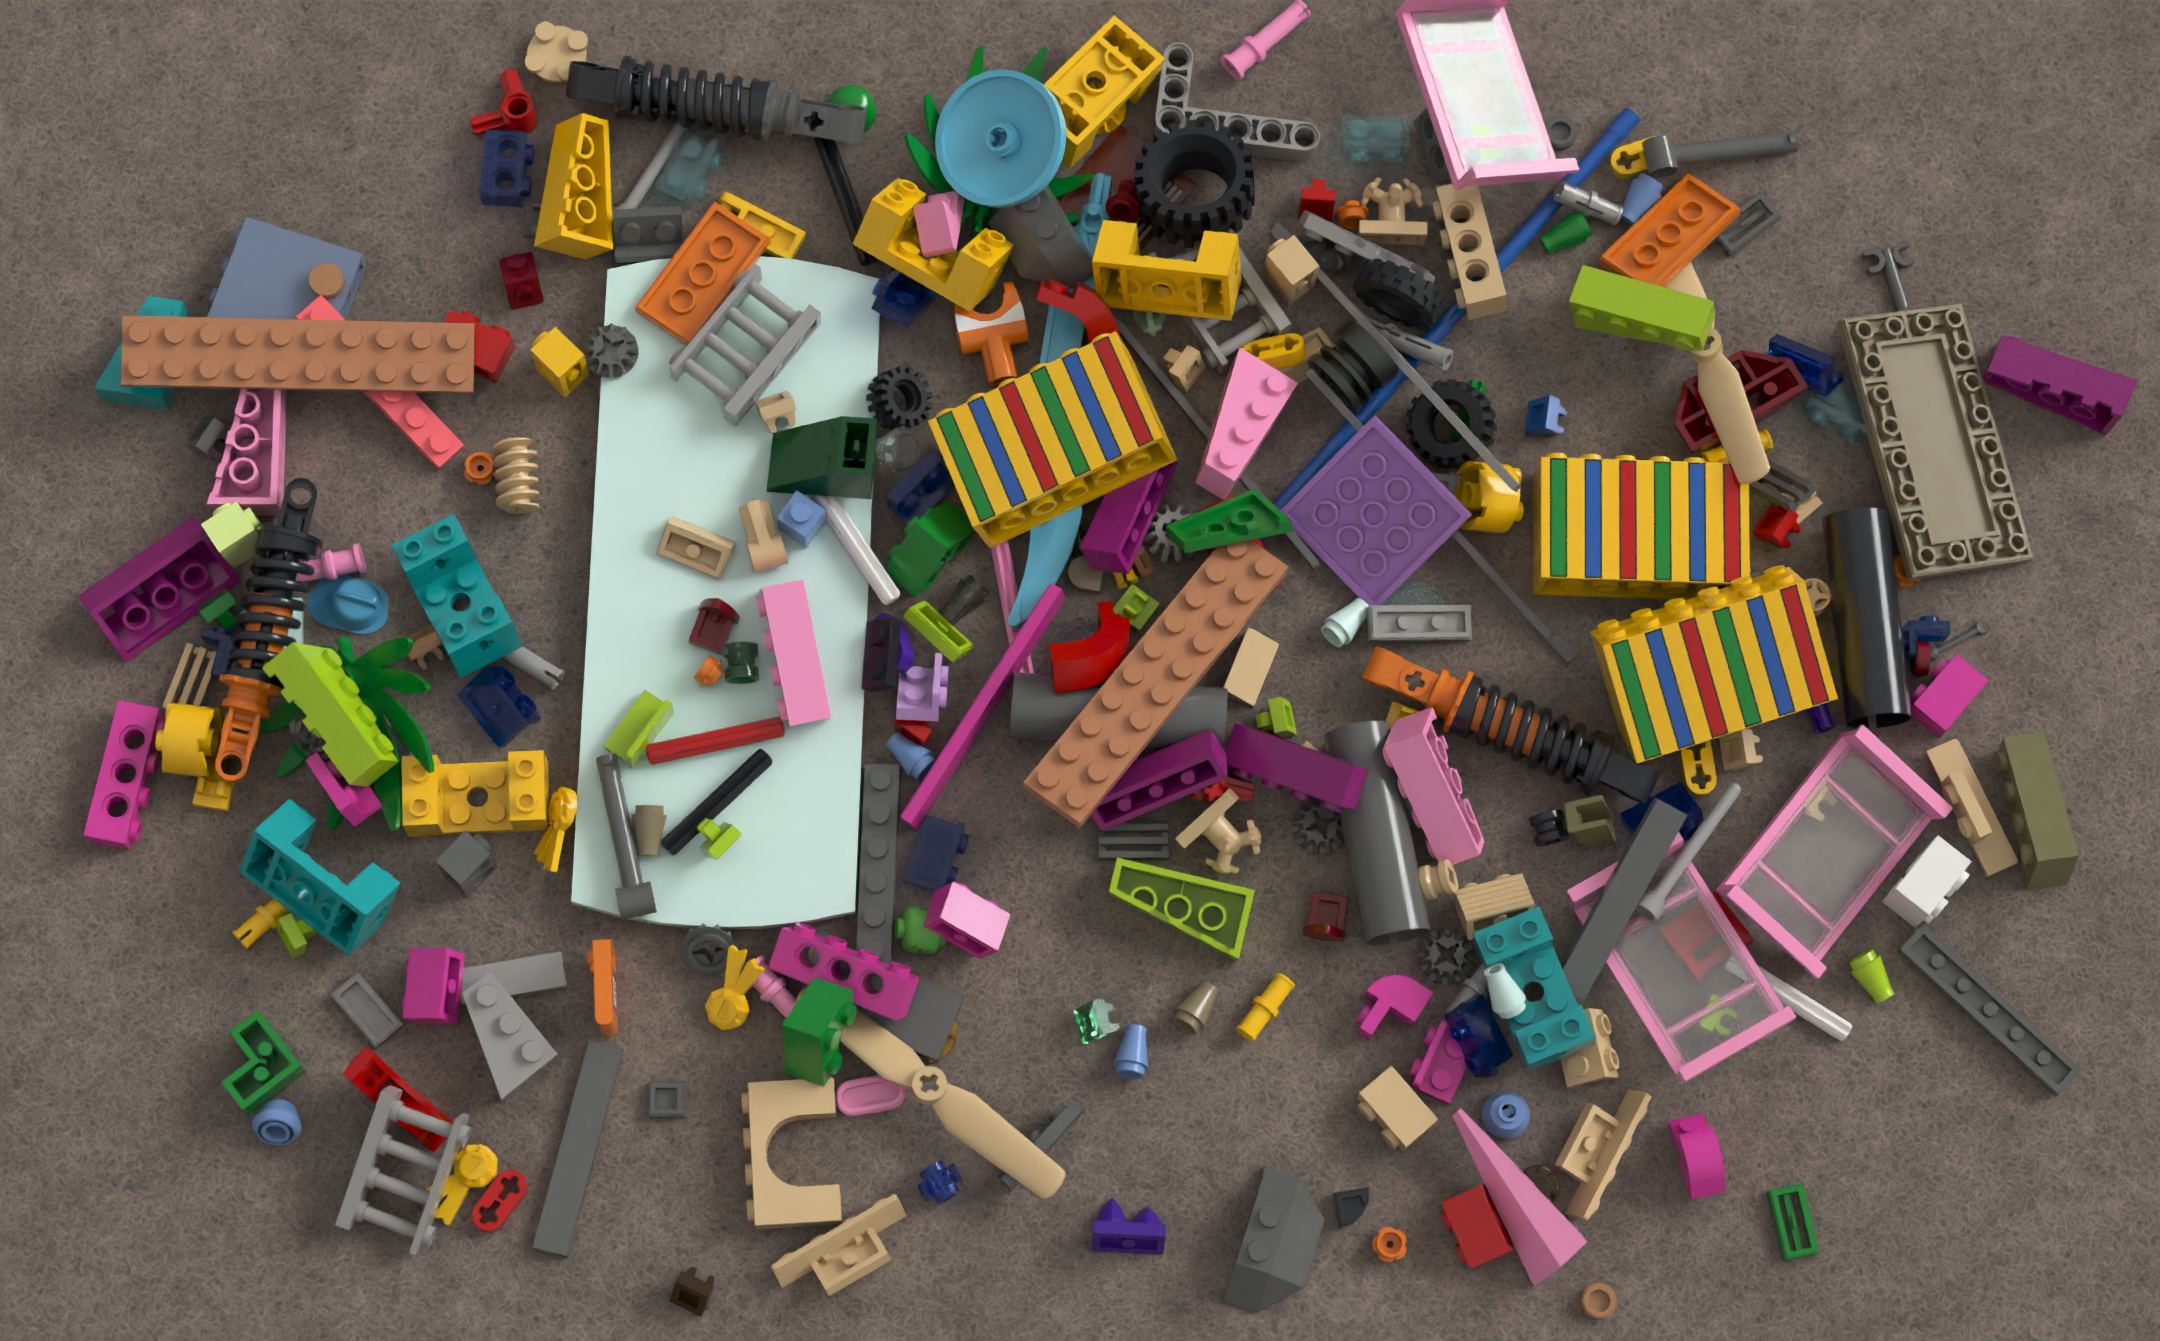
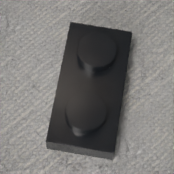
(881, 654)

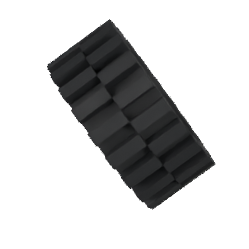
(1189, 150)

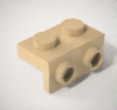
(1594, 1062)

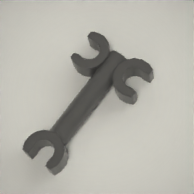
(1889, 261)

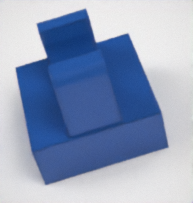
(1543, 417)

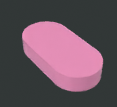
(868, 1096)

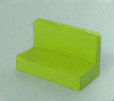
(639, 728)

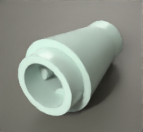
(1344, 624)
(1504, 993)

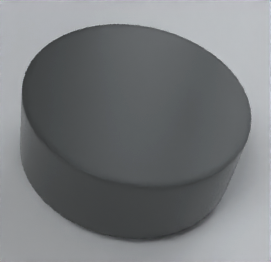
(1561, 132)

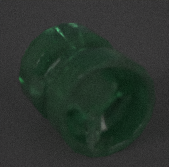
(741, 662)

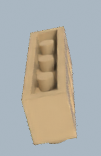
(1488, 294)

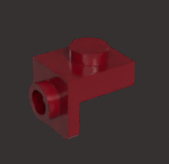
(521, 280)

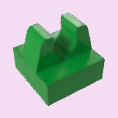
(218, 608)

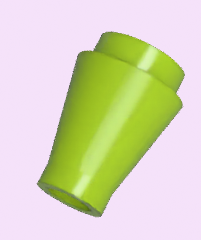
(1871, 974)

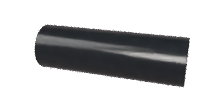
(1867, 617)

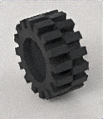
(913, 391)

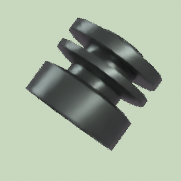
(1356, 363)

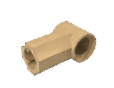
(764, 543)

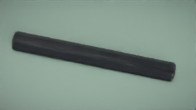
(842, 189)

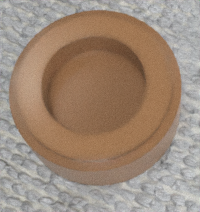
(326, 280)
(1598, 1301)

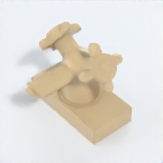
(1391, 226)
(1221, 833)

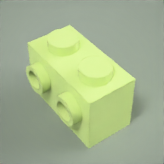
(233, 532)

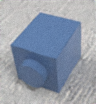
(801, 519)

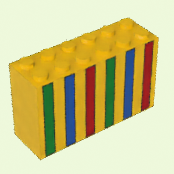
(1051, 439)
(1637, 526)
(1713, 663)

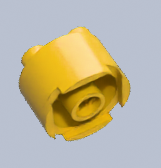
(1488, 498)
(190, 739)

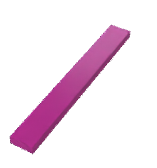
(983, 706)

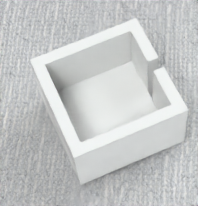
(1932, 875)

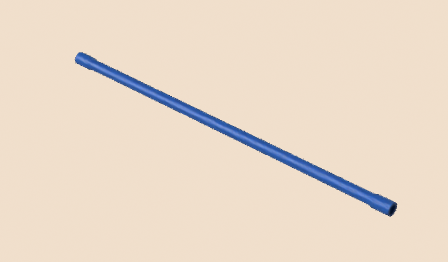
(1614, 134)

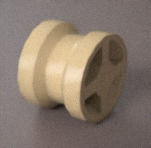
(1818, 591)
(1438, 879)

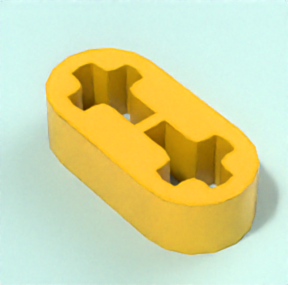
(1630, 152)
(1276, 350)
(1707, 769)

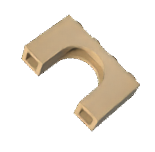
(774, 1201)

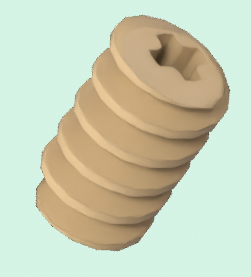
(514, 477)

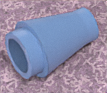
(1640, 197)
(911, 756)
(1132, 1054)

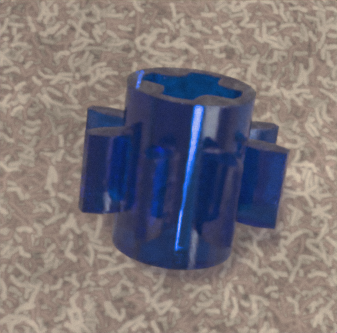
(939, 1182)

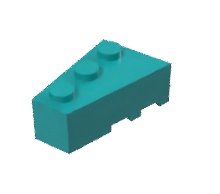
(109, 384)

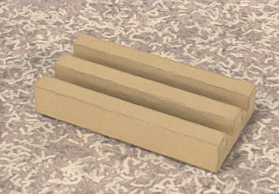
(201, 653)

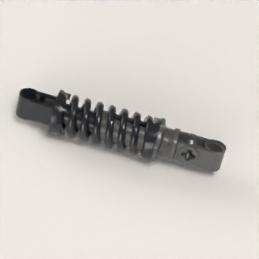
(745, 110)

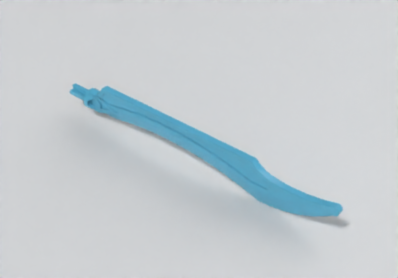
(1054, 540)

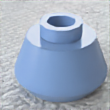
(1497, 1120)
(277, 1122)

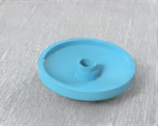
(1000, 138)

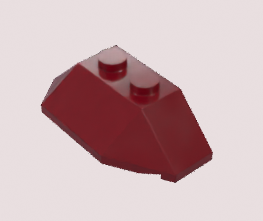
(1768, 386)

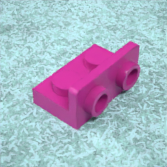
(351, 800)
(1441, 1067)

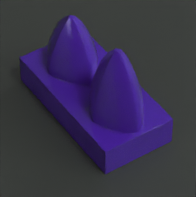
(1114, 1234)

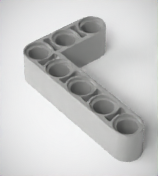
(1252, 126)

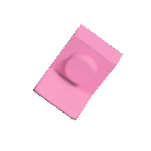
(939, 223)

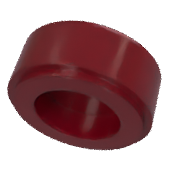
(1921, 661)

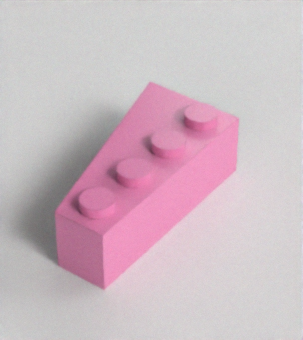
(1246, 413)
(254, 454)
(795, 653)
(1432, 788)

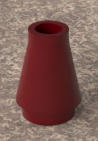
(1123, 202)

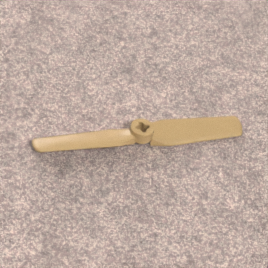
(1725, 396)
(957, 1109)

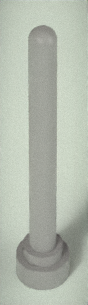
(653, 169)
(1652, 903)

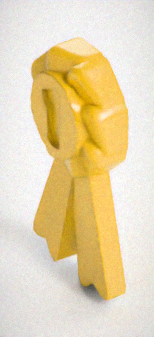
(561, 814)
(728, 1005)
(473, 1168)

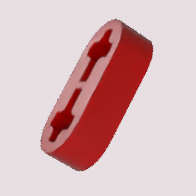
(506, 1206)

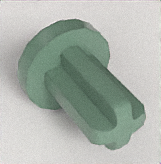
(1149, 321)

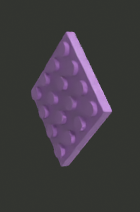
(1375, 513)

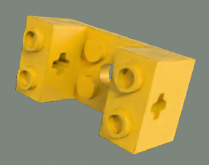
(1124, 66)
(958, 276)
(1194, 288)
(439, 800)

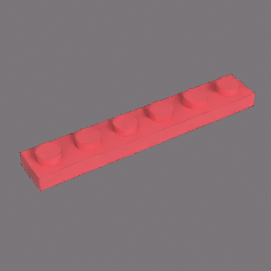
(402, 408)

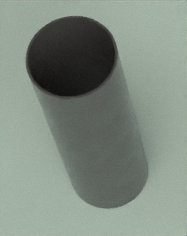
(1046, 715)
(1379, 839)

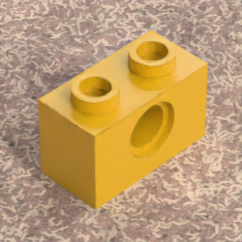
(559, 361)

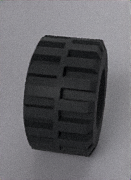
(1424, 414)

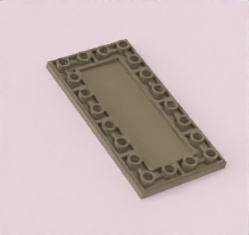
(1934, 441)

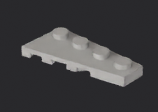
(1349, 243)

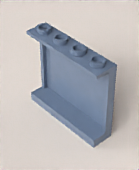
(272, 270)

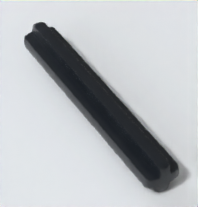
(717, 801)

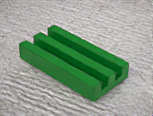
(1799, 1252)

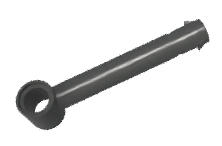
(1664, 157)
(634, 896)

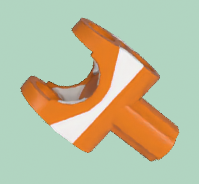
(994, 335)

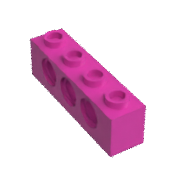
(128, 722)
(792, 959)

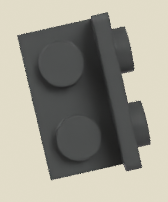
(646, 233)

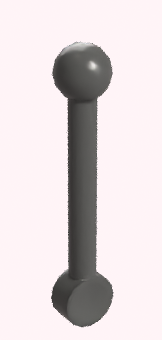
(1981, 628)

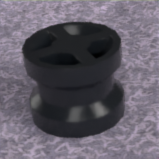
(1549, 828)

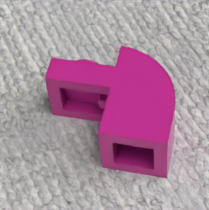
(1395, 995)
(1699, 1156)

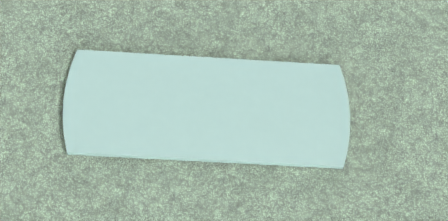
(677, 456)

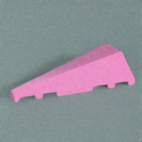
(1534, 1224)

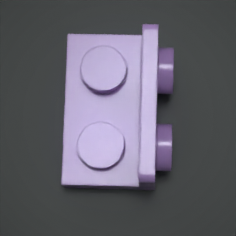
(922, 692)

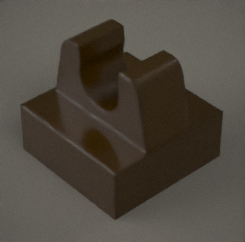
(692, 1292)

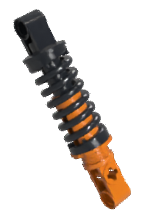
(265, 625)
(1471, 708)

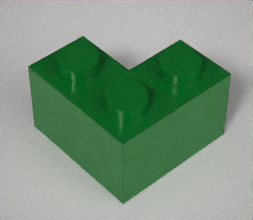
(928, 547)
(814, 1031)
(270, 1065)

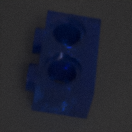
(499, 169)

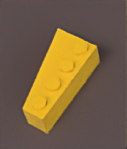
(577, 190)

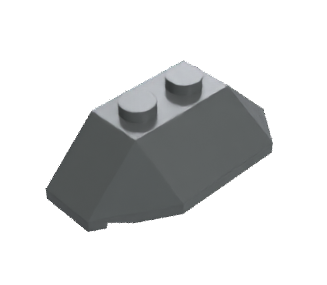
(1043, 241)
(1275, 1243)

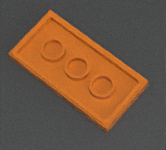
(1671, 233)
(702, 273)

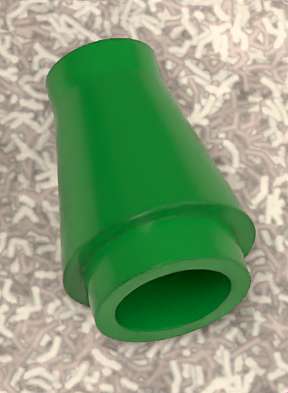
(1567, 233)

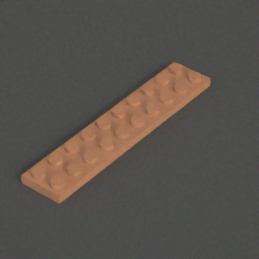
(297, 354)
(1154, 679)

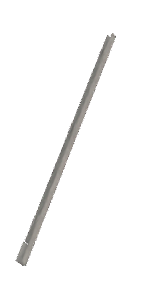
(1279, 232)

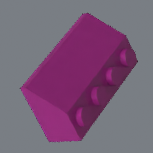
(158, 589)

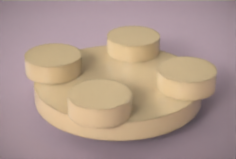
(553, 50)

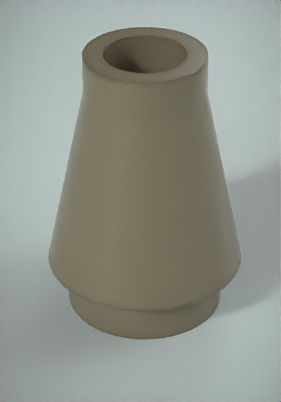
(648, 828)
(1195, 1009)

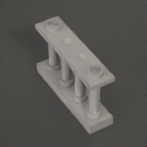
(1252, 293)
(757, 375)
(367, 1175)

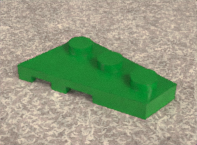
(1229, 522)

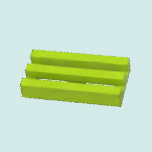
(938, 631)

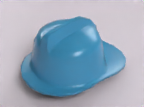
(349, 604)

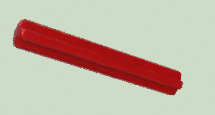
(715, 740)

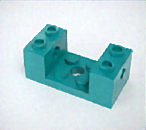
(444, 571)
(283, 870)
(1554, 1024)

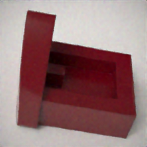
(713, 625)
(1326, 917)

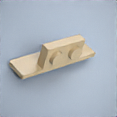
(1971, 807)
(1596, 1149)
(845, 1251)

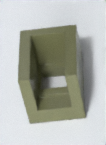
(1590, 822)

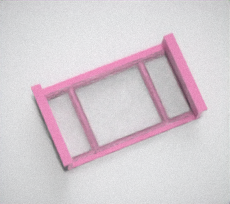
(1478, 93)
(1832, 846)
(1688, 973)

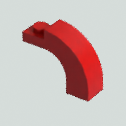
(1082, 303)
(1093, 659)
(372, 1075)

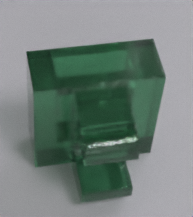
(1094, 1020)

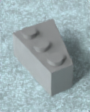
(506, 1034)

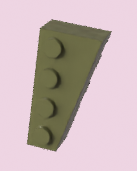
(2037, 811)

